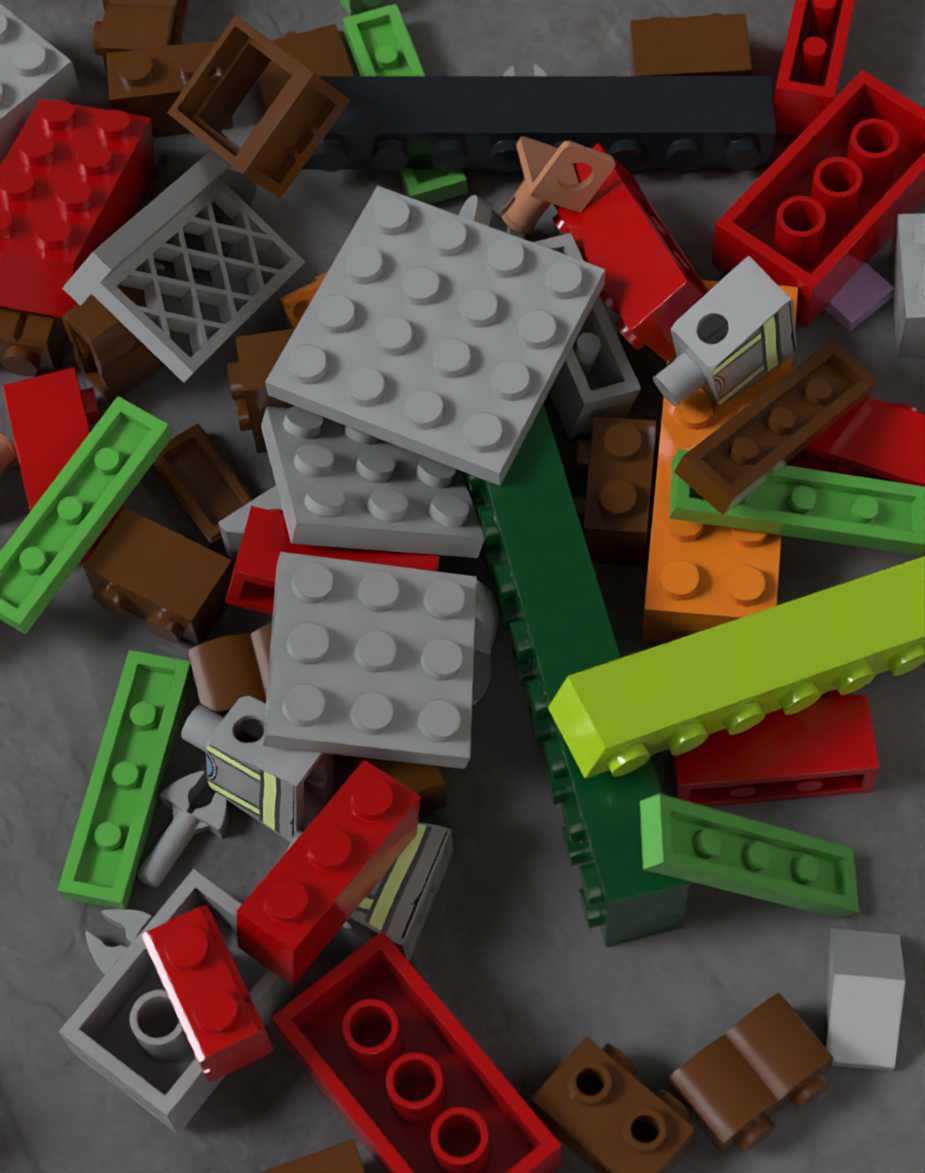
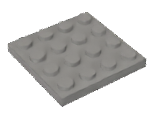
(437, 334)

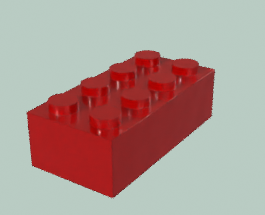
(63, 194)
(830, 195)
(410, 1072)

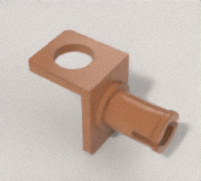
(553, 180)

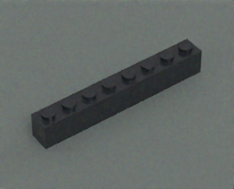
(479, 120)

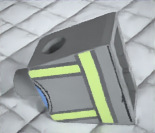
(730, 337)
(268, 783)
(405, 892)

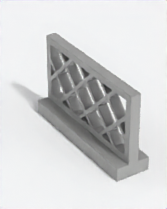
(147, 238)

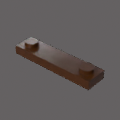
(775, 427)

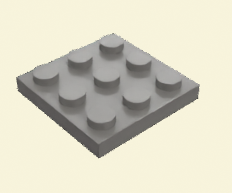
(364, 491)
(371, 661)

